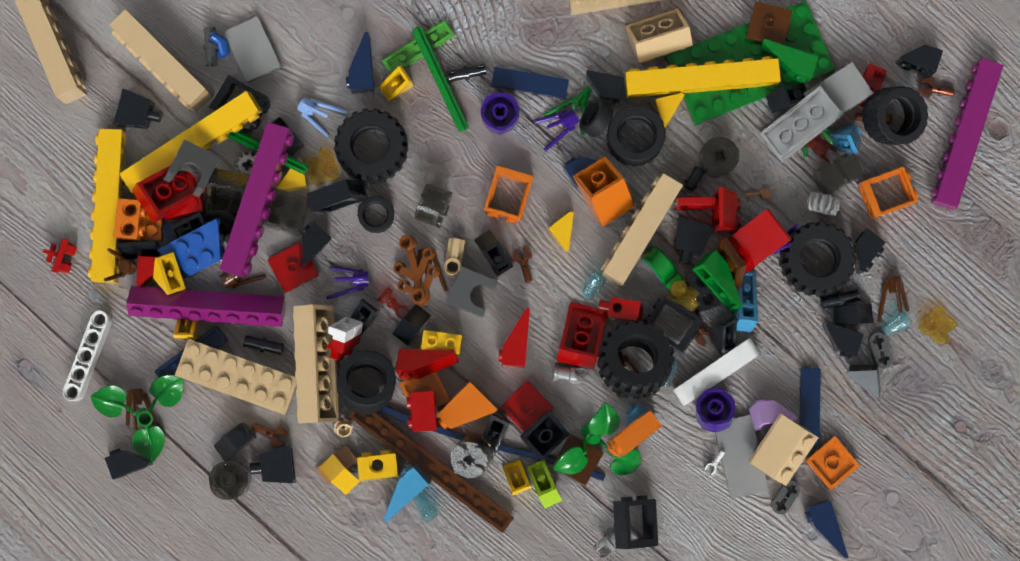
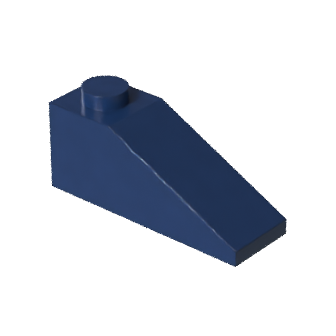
(361, 70)
(824, 521)

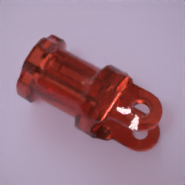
(820, 147)

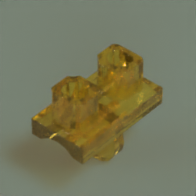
(683, 295)

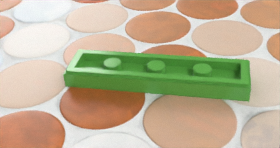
(411, 52)

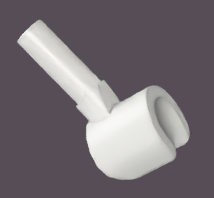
(714, 463)

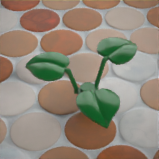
(603, 422)
(146, 441)

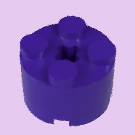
(500, 102)
(723, 403)

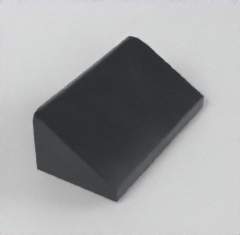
(132, 250)

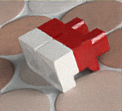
(345, 336)

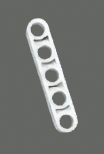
(80, 363)
(716, 371)

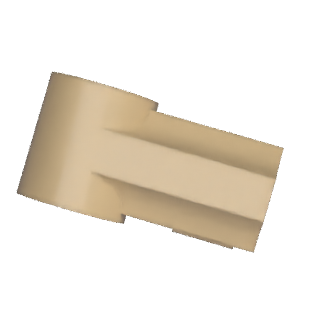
(454, 255)

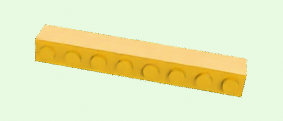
(702, 77)
(203, 134)
(109, 188)

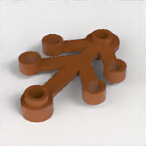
(420, 293)

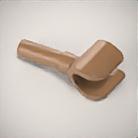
(765, 193)

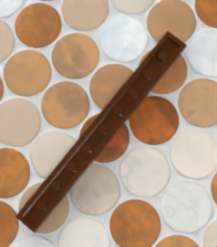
(434, 469)

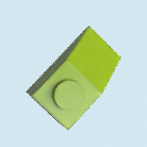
(544, 484)

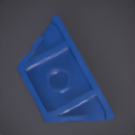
(197, 248)

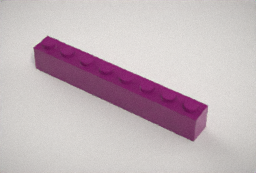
(966, 134)
(256, 200)
(206, 306)

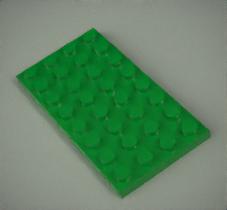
(733, 45)

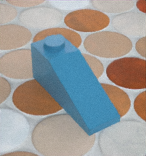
(847, 138)
(748, 313)
(407, 488)

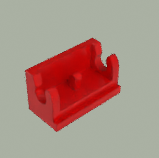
(874, 78)

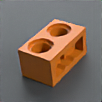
(123, 220)

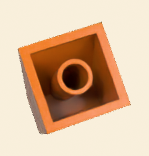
(604, 191)
(465, 408)

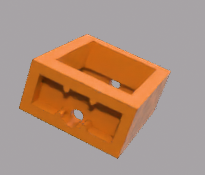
(513, 176)
(869, 198)
(633, 434)

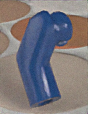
(222, 43)

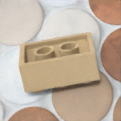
(659, 35)
(783, 449)

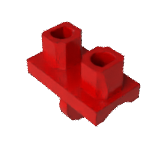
(59, 265)

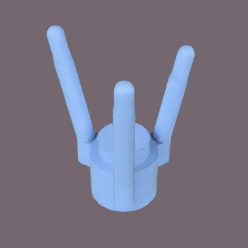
(309, 107)

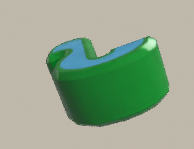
(661, 266)

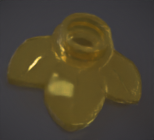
(319, 166)
(939, 325)

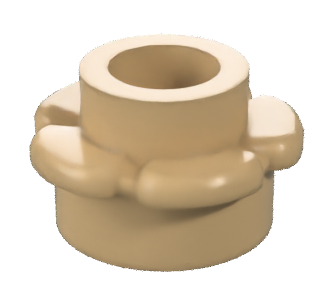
(343, 432)

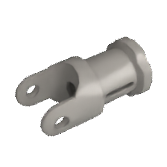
(568, 374)
(609, 542)

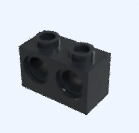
(702, 290)

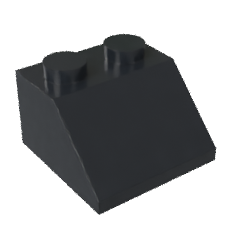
(544, 435)

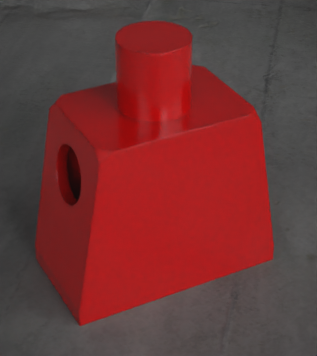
(630, 310)

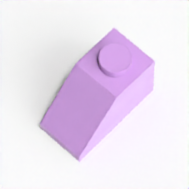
(766, 412)

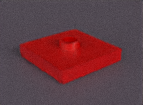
(695, 203)
(288, 270)
(526, 406)

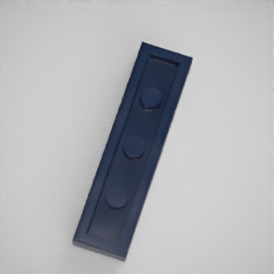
(529, 83)
(213, 338)
(810, 400)

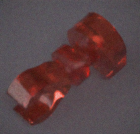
(385, 297)

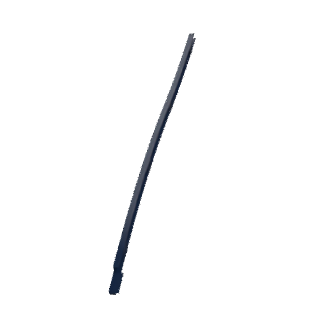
(459, 436)

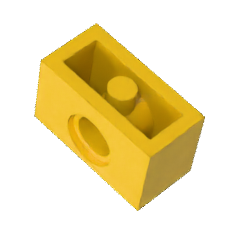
(441, 341)
(366, 469)

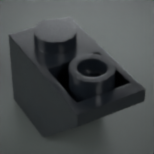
(923, 59)
(867, 247)

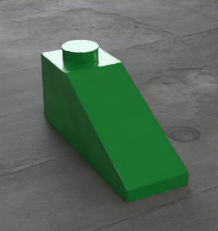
(793, 61)
(717, 276)

